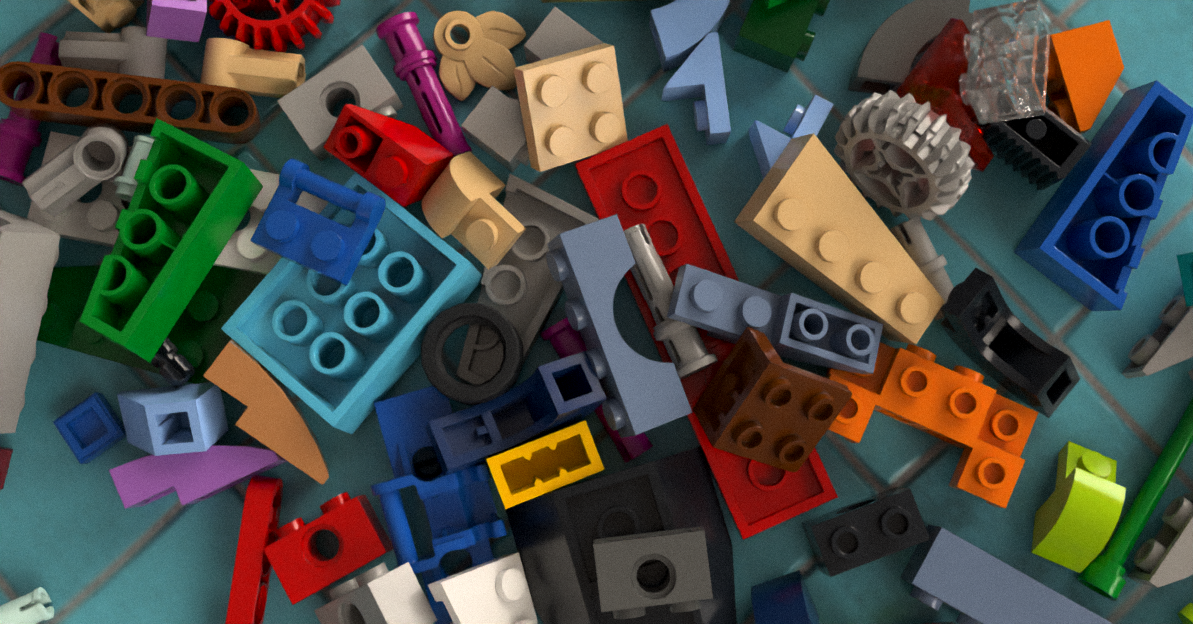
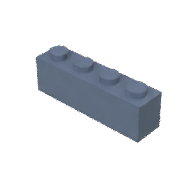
(984, 587)

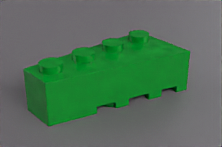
(167, 239)

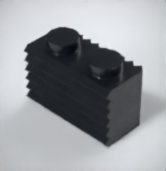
(1037, 146)

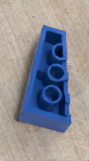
(1101, 211)

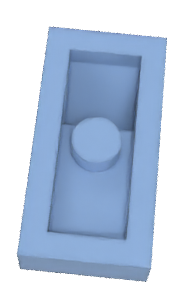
(704, 78)
(770, 143)

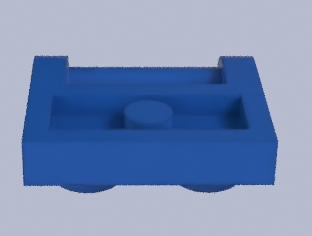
(310, 237)

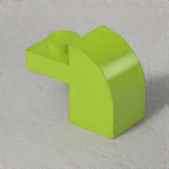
(1081, 510)

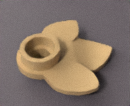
(484, 55)

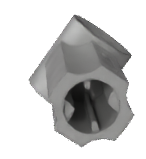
(121, 52)
(75, 170)

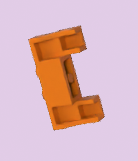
(946, 406)

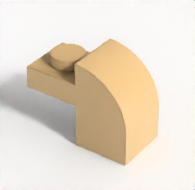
(466, 206)

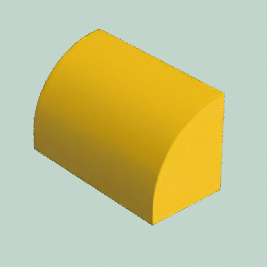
(545, 464)

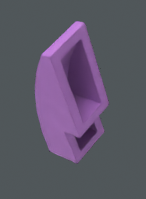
(191, 475)

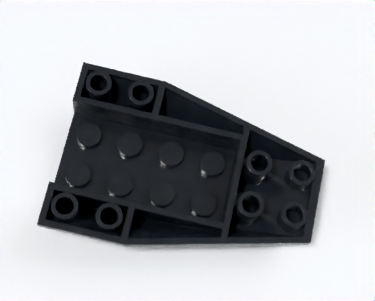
(559, 528)

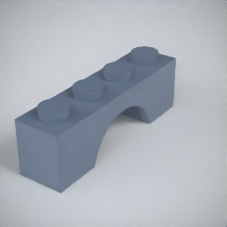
(590, 267)

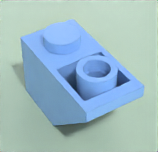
(173, 418)

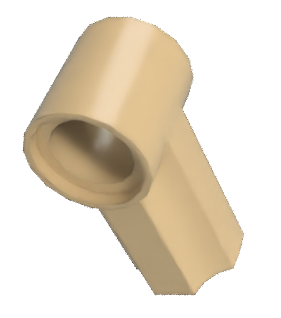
(251, 70)

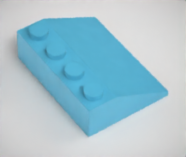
(353, 341)

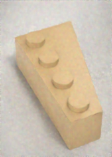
(834, 238)

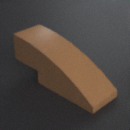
(270, 410)

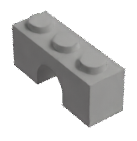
(497, 119)

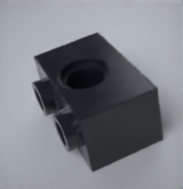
(865, 531)

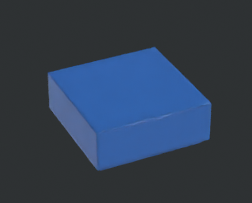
(90, 428)

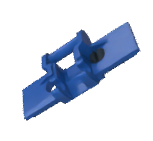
(456, 504)

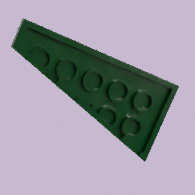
(195, 333)

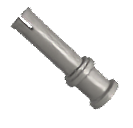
(679, 338)

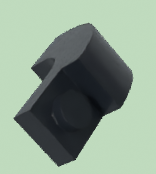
(1005, 347)

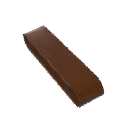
(108, 90)

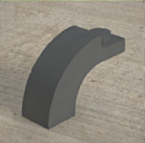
(900, 39)

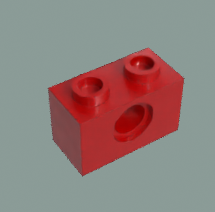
(304, 568)

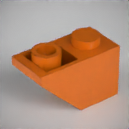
(1082, 73)

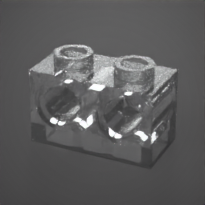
(1007, 62)

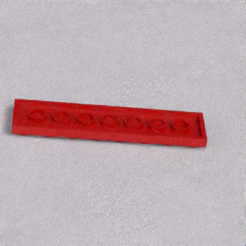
(651, 185)

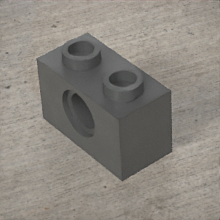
(679, 549)

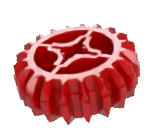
(262, 33)

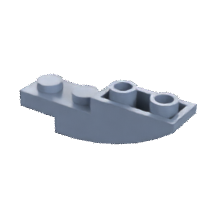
(792, 323)

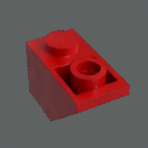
(388, 153)

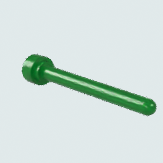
(1106, 571)

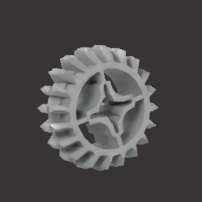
(904, 155)

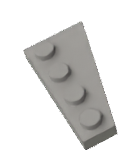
(521, 280)

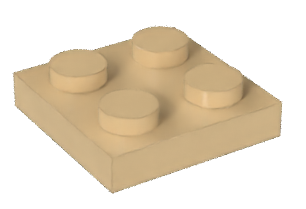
(571, 106)

